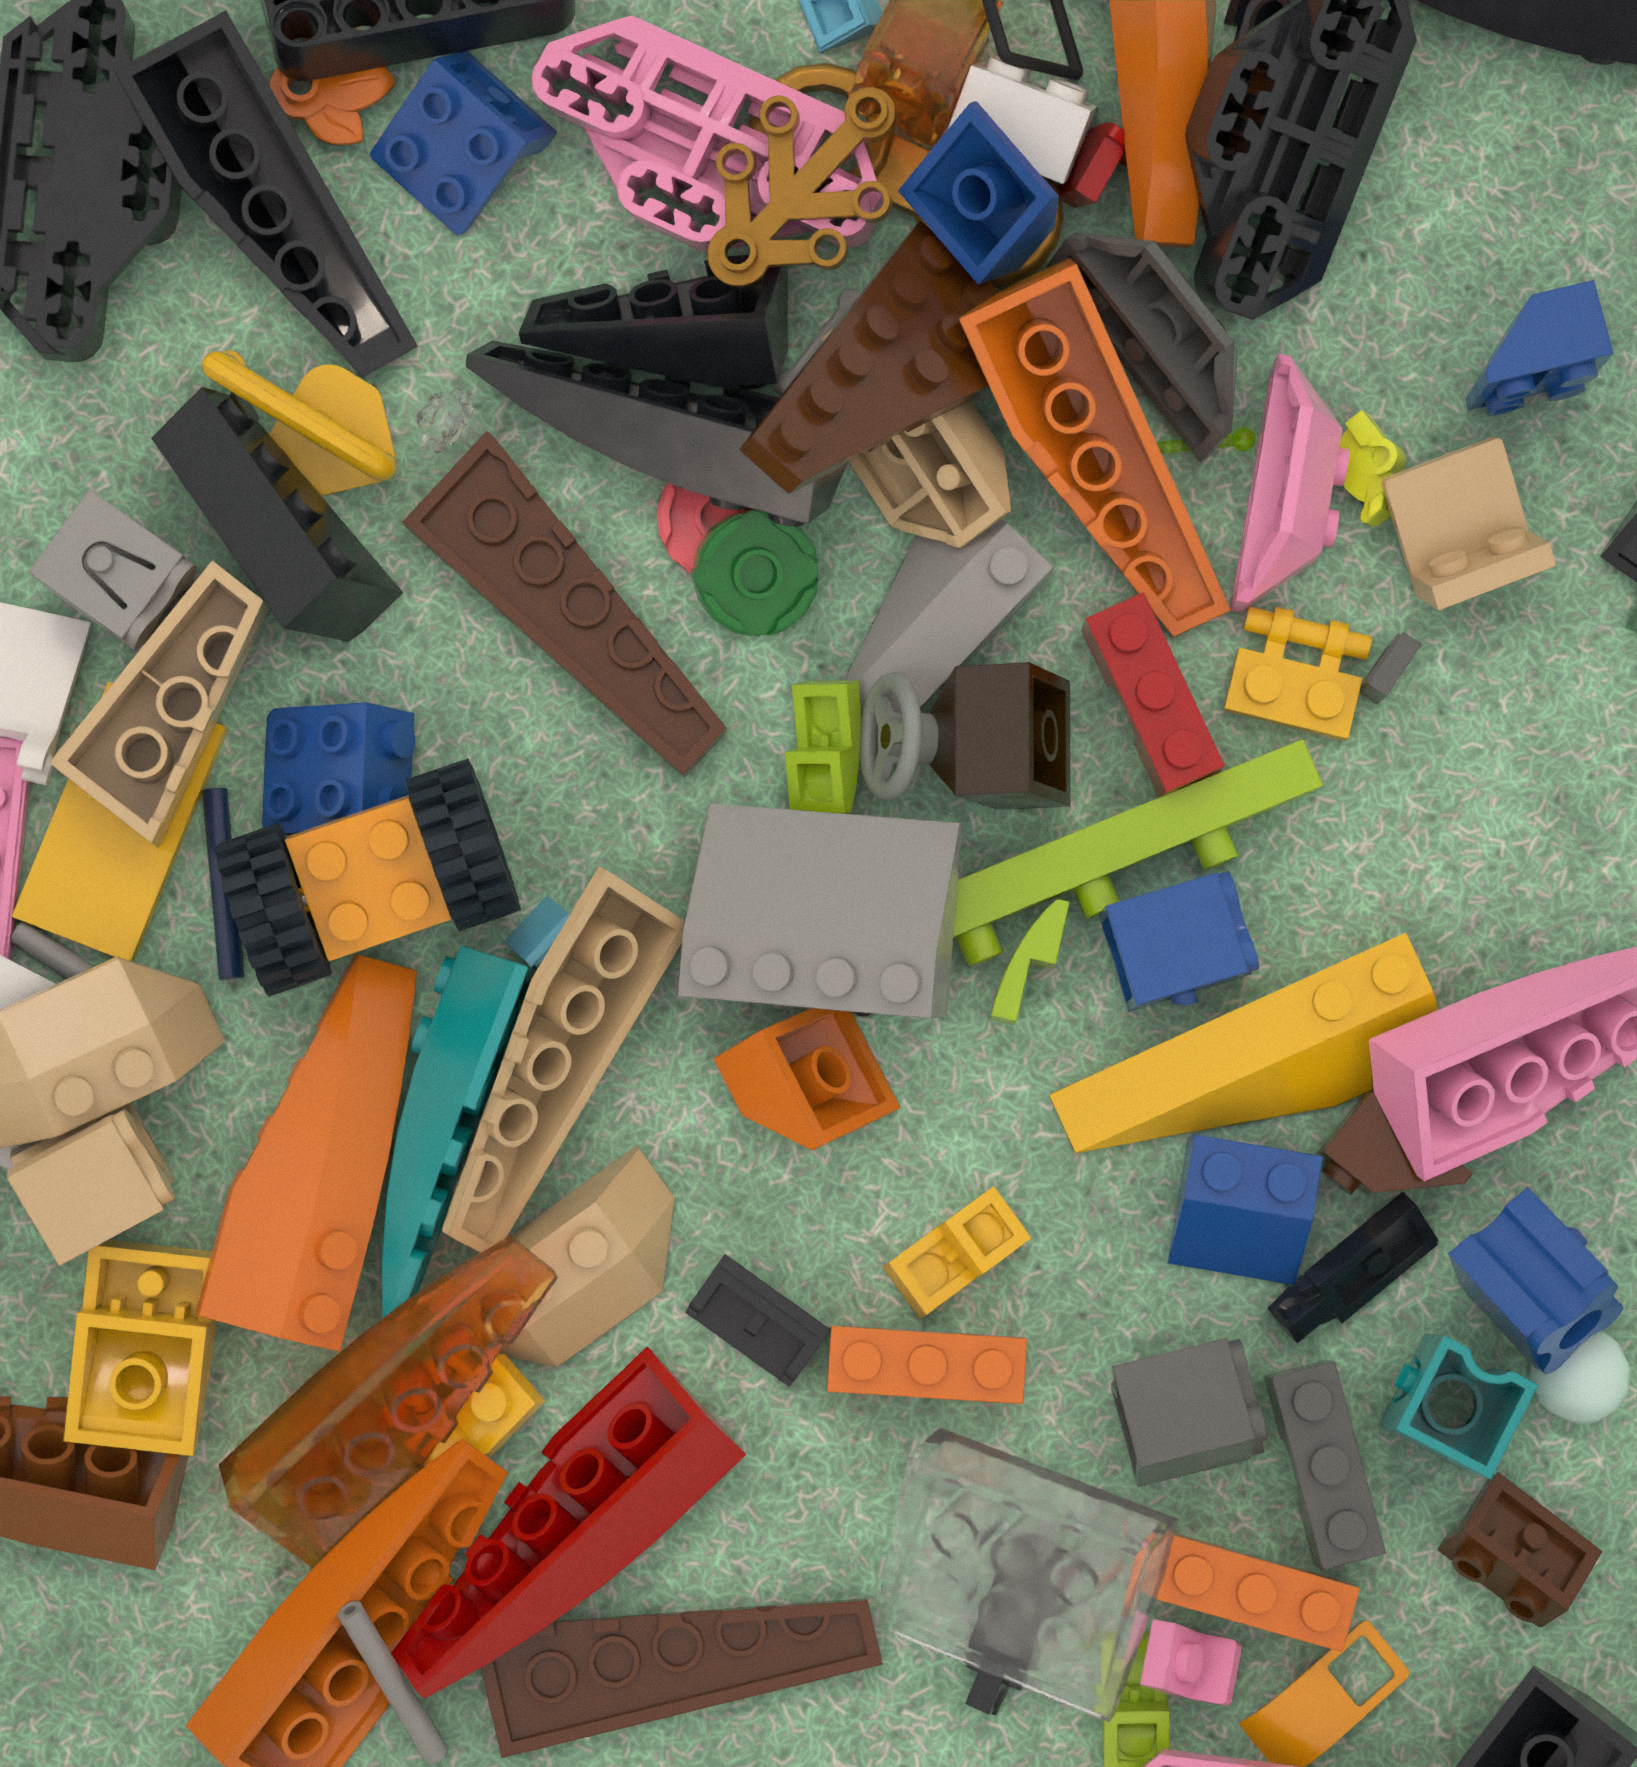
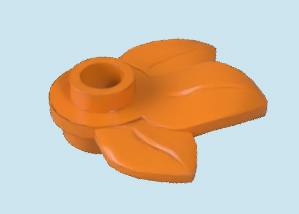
(334, 102)

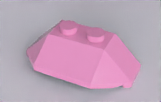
(1290, 486)

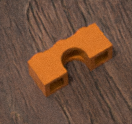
(927, 1364)
(1258, 1592)

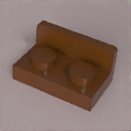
(1520, 1552)

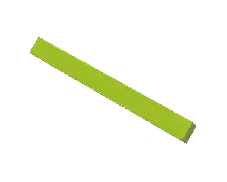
(1091, 855)

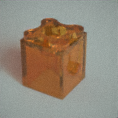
(922, 61)

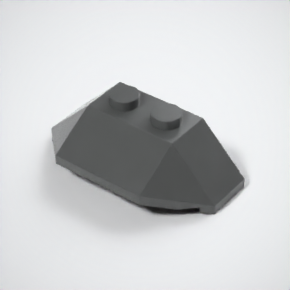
(1161, 334)

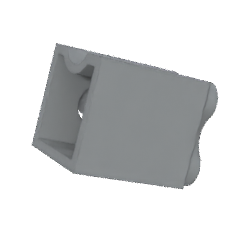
(114, 571)

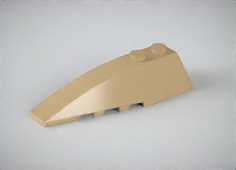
(560, 1049)

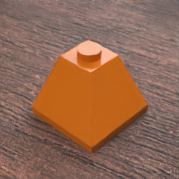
(808, 1078)

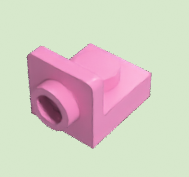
(1190, 1664)

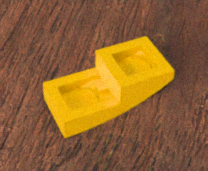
(956, 1252)

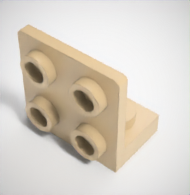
(1463, 525)

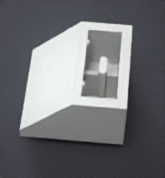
(1039, 119)

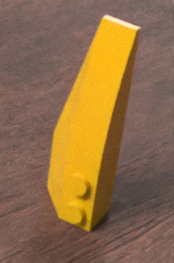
(1259, 1062)

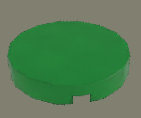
(755, 573)

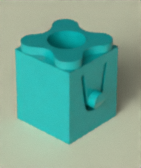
(1498, 1406)

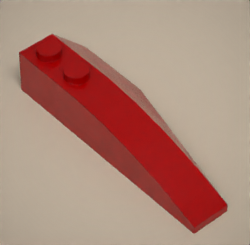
(598, 1503)

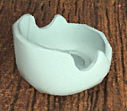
(1588, 1383)

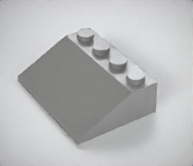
(822, 911)

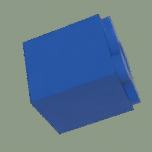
(1178, 941)
(1536, 1281)

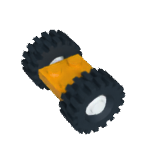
(366, 878)

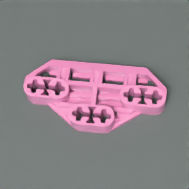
(677, 140)

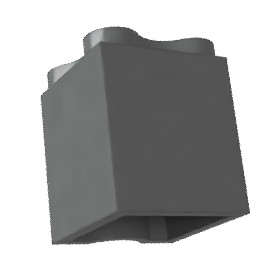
(1188, 1411)

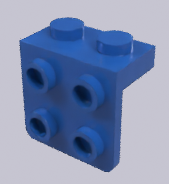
(334, 762)

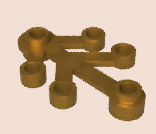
(794, 194)

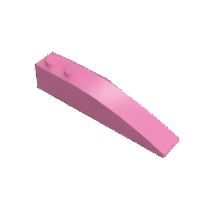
(1504, 1059)

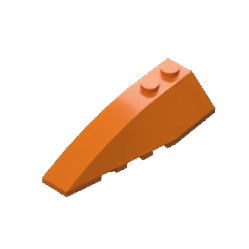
(1160, 68)
(1090, 439)
(314, 1182)
(300, 1682)

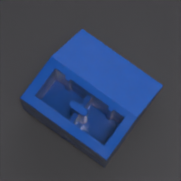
(1548, 347)

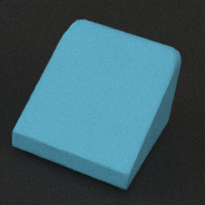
(840, 21)
(538, 932)

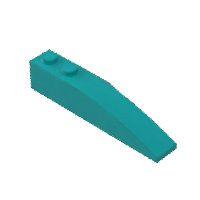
(445, 1099)

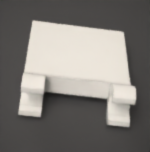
(37, 678)

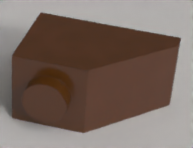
(1369, 1156)

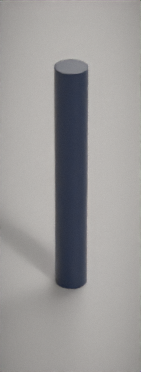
(225, 928)

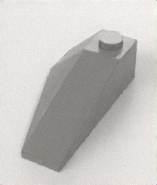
(947, 608)

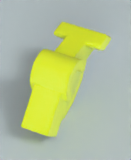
(1369, 462)

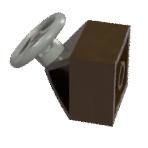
(990, 736)

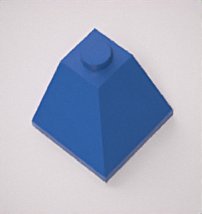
(982, 197)

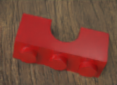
(1153, 693)

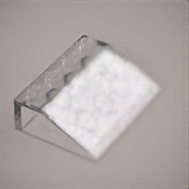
(1022, 1571)

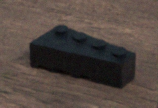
(274, 519)

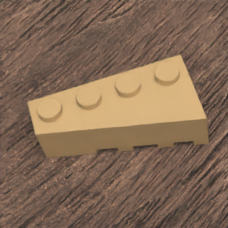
(161, 710)

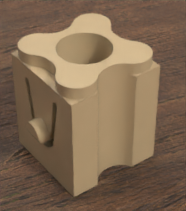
(91, 1182)

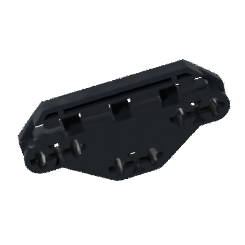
(1282, 135)
(88, 185)

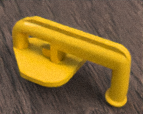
(328, 427)

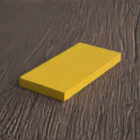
(98, 874)

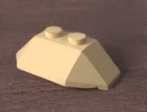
(939, 478)
(97, 1046)
(608, 1257)

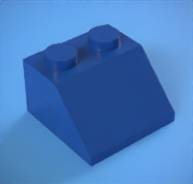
(1244, 1209)

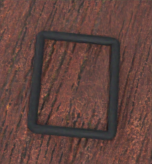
(1073, 71)

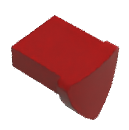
(1094, 165)

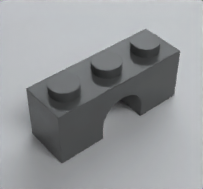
(1326, 1464)

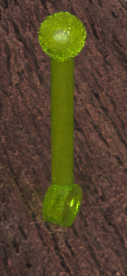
(1242, 439)

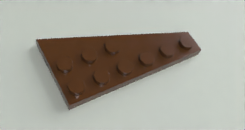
(880, 369)

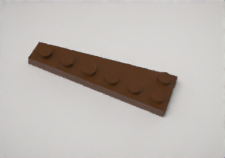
(530, 568)
(646, 1667)

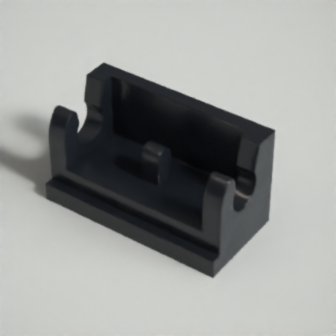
(757, 1320)

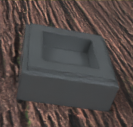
(1389, 667)

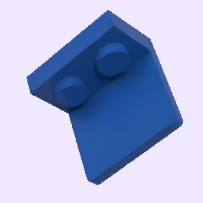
(459, 139)

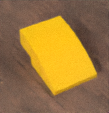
(140, 1349)

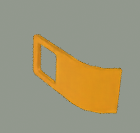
(1316, 1708)

